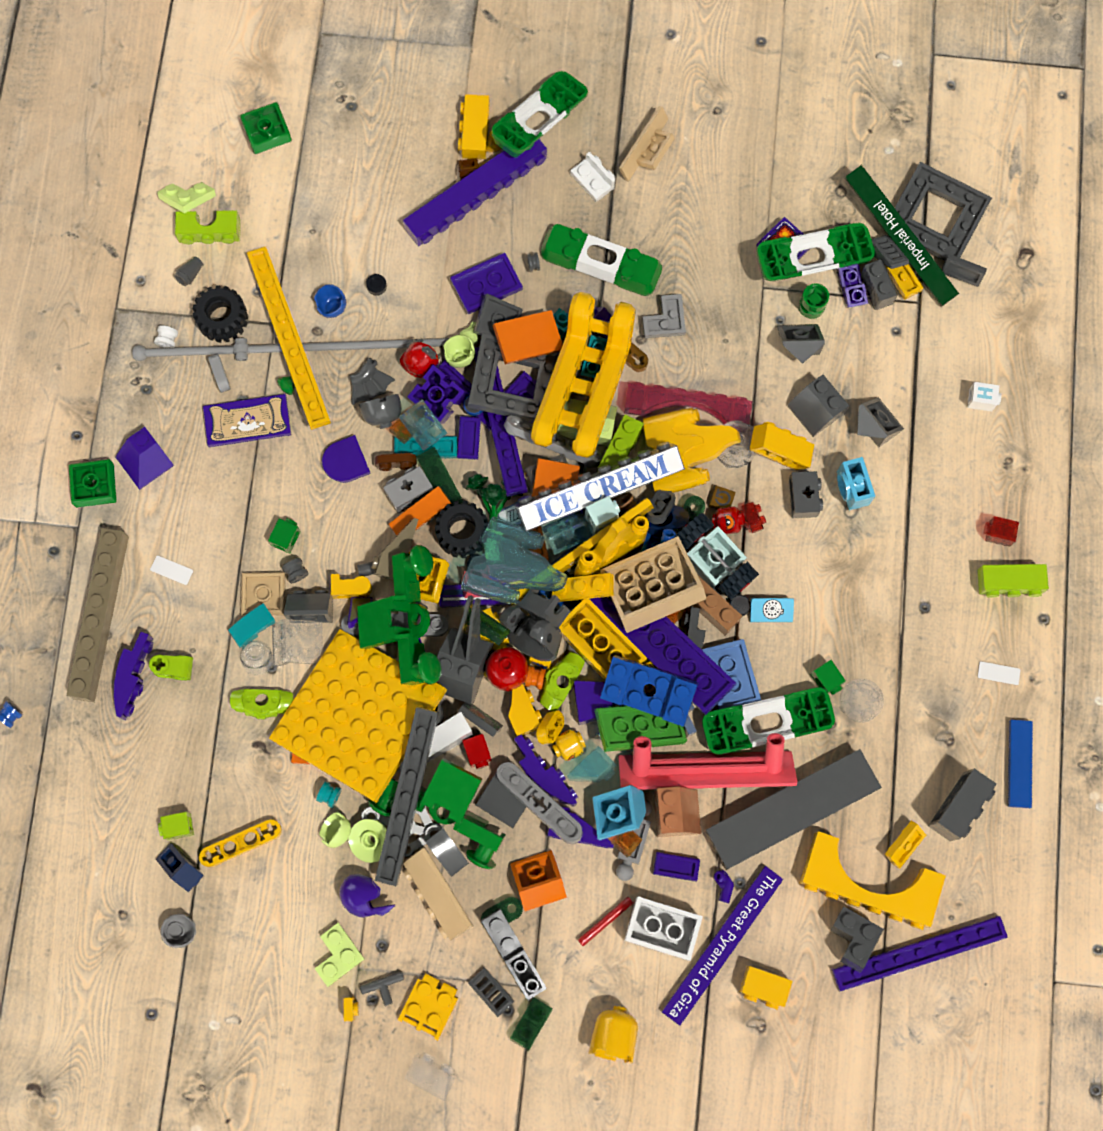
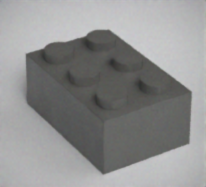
(963, 805)

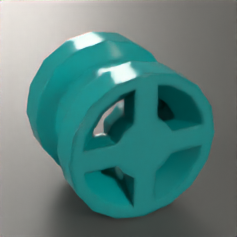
(328, 794)

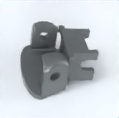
(538, 632)

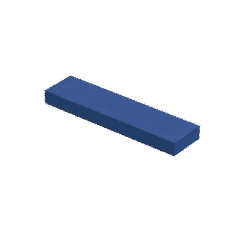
(1020, 764)

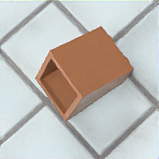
(677, 811)

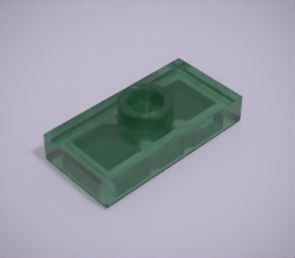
(492, 629)

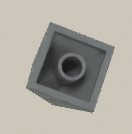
(802, 340)
(877, 422)

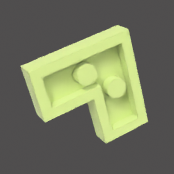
(186, 199)
(344, 955)

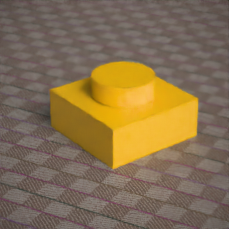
(351, 1008)

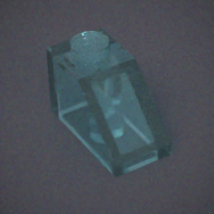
(593, 768)

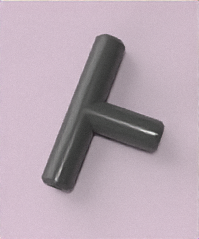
(382, 984)

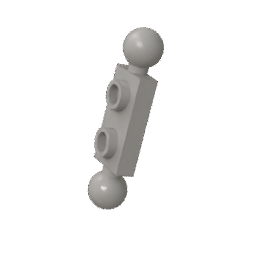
(625, 870)

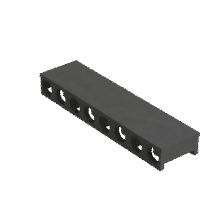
(793, 809)

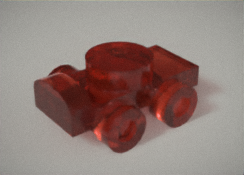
(752, 518)

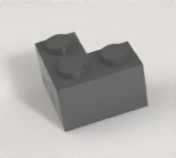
(862, 937)

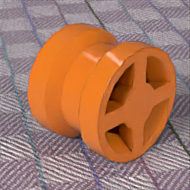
(535, 677)

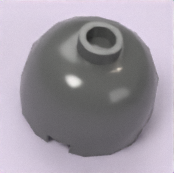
(381, 411)

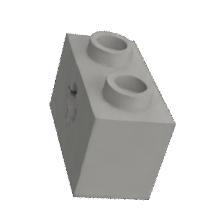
(401, 497)

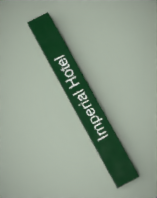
(901, 235)

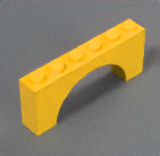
(913, 904)

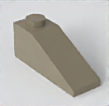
(400, 544)

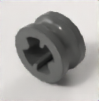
(533, 262)

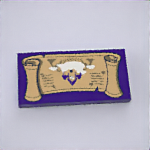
(247, 420)

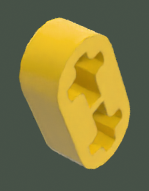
(550, 727)

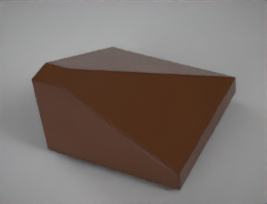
(467, 166)

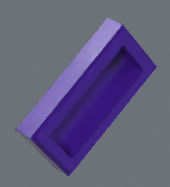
(469, 438)
(676, 867)

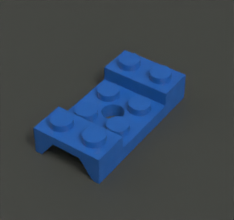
(626, 686)

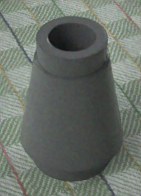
(187, 272)

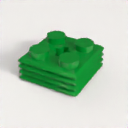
(270, 117)
(82, 475)

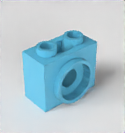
(855, 484)

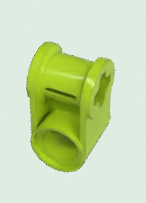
(176, 667)

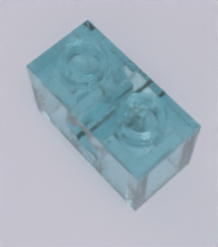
(422, 425)
(567, 532)

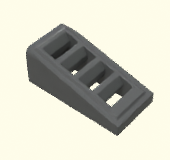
(889, 252)
(497, 1011)

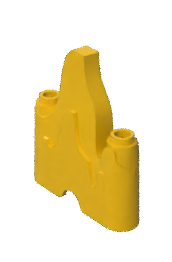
(694, 443)
(616, 545)

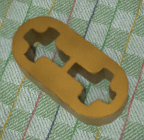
(638, 354)

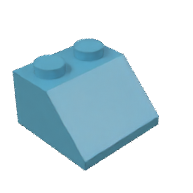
(619, 811)

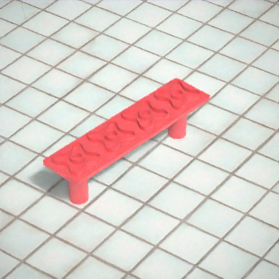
(708, 770)

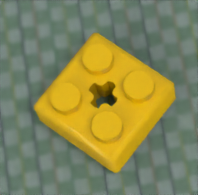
(433, 583)

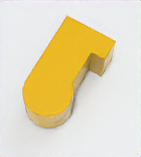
(349, 587)

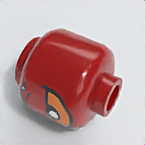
(729, 520)

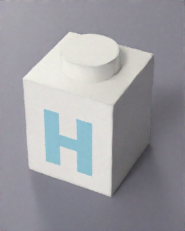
(984, 396)

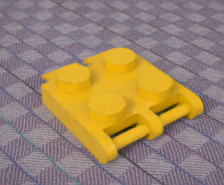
(429, 1005)

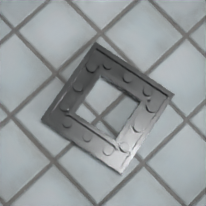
(970, 199)
(486, 399)

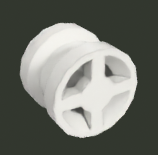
(166, 337)

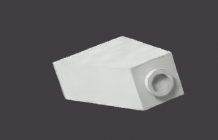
(447, 736)

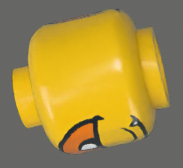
(569, 745)

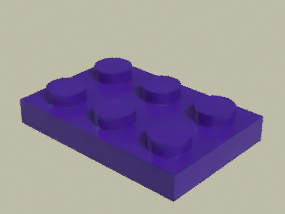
(490, 277)

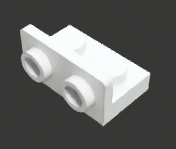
(593, 177)

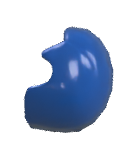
(330, 301)

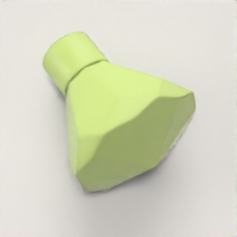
(469, 333)

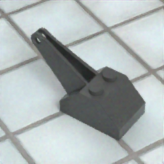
(464, 656)

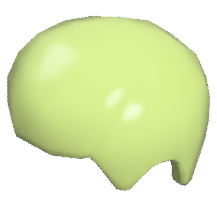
(459, 351)
(335, 830)

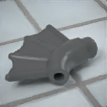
(369, 382)

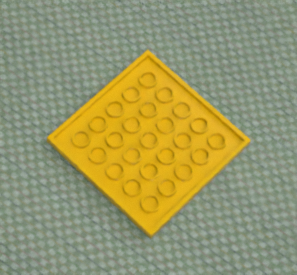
(354, 716)

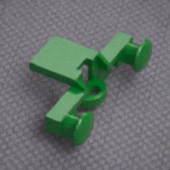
(376, 619)
(453, 790)

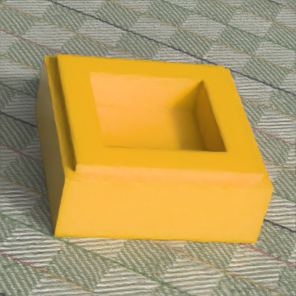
(542, 664)

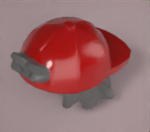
(419, 358)

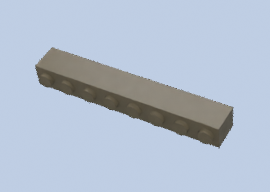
(97, 615)

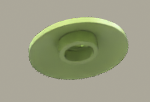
(360, 840)

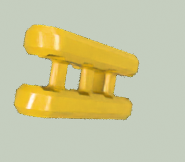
(564, 380)

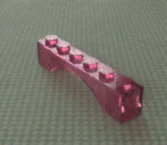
(645, 399)

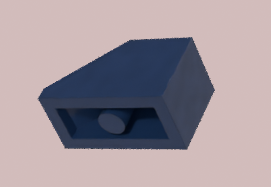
(179, 867)

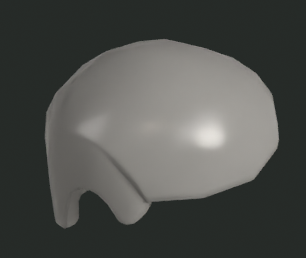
(178, 931)

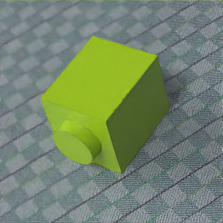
(176, 826)

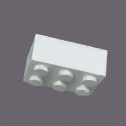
(663, 928)

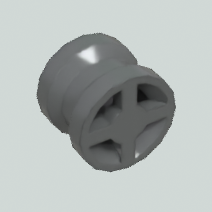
(295, 570)

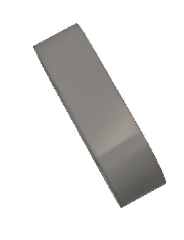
(219, 373)

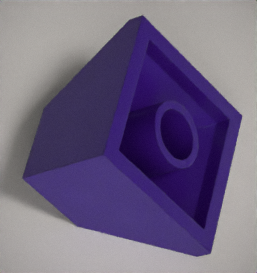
(143, 458)

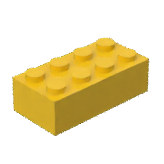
(597, 638)

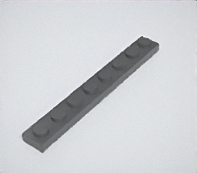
(406, 796)

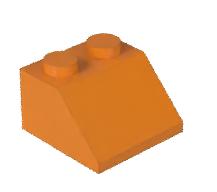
(538, 880)

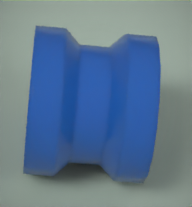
(9, 714)

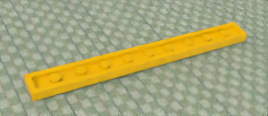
(288, 338)

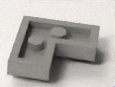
(670, 322)

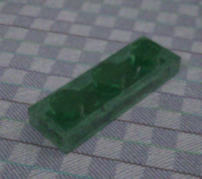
(438, 474)

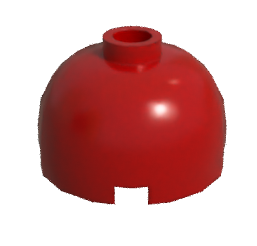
(506, 668)

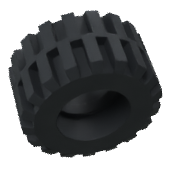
(213, 300)
(456, 513)

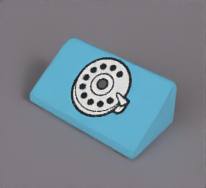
(771, 609)

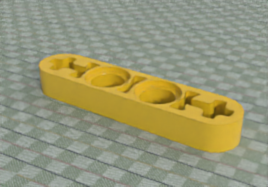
(241, 846)

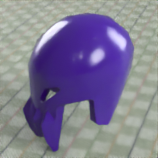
(356, 895)

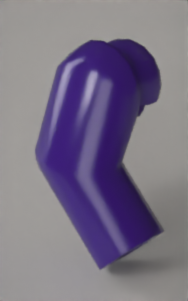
(726, 885)

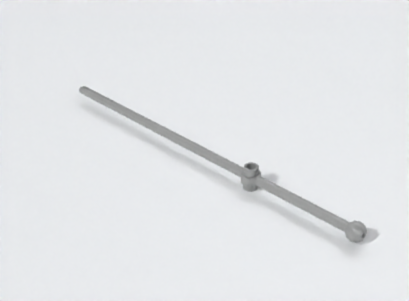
(242, 349)

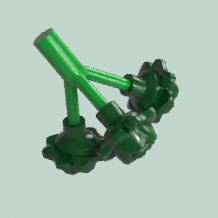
(491, 494)

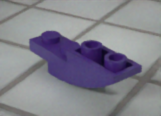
(126, 683)
(550, 780)

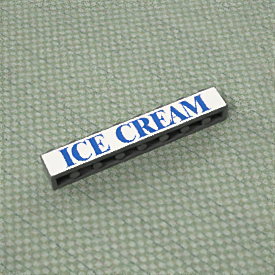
(594, 487)

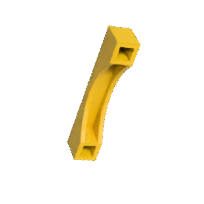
(521, 714)

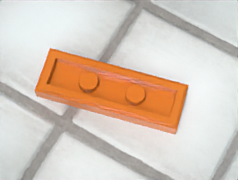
(423, 510)

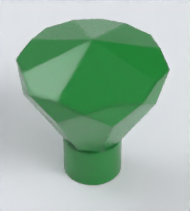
(286, 385)

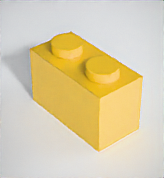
(765, 986)

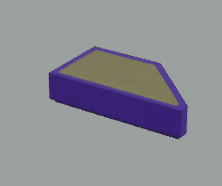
(353, 612)

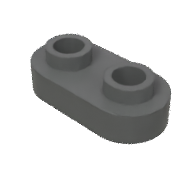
(663, 504)

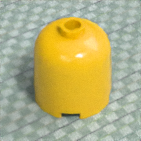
(614, 1035)

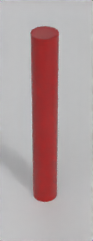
(605, 921)

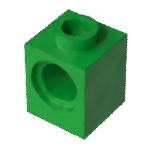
(284, 535)
(828, 677)

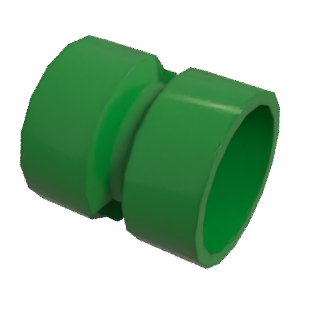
(814, 301)

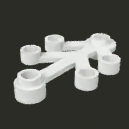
(416, 829)

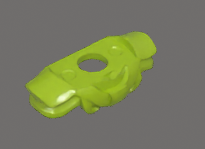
(552, 694)
(245, 702)

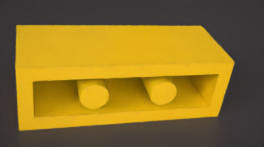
(474, 126)
(782, 446)

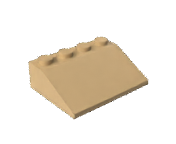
(654, 584)

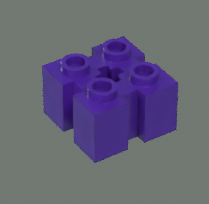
(437, 380)

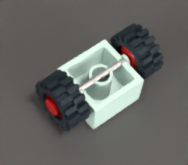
(716, 557)

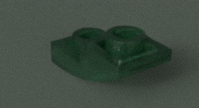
(531, 1024)

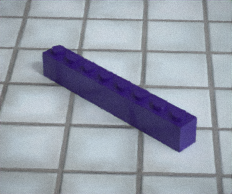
(471, 192)

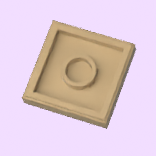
(263, 588)

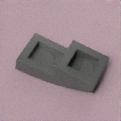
(447, 852)

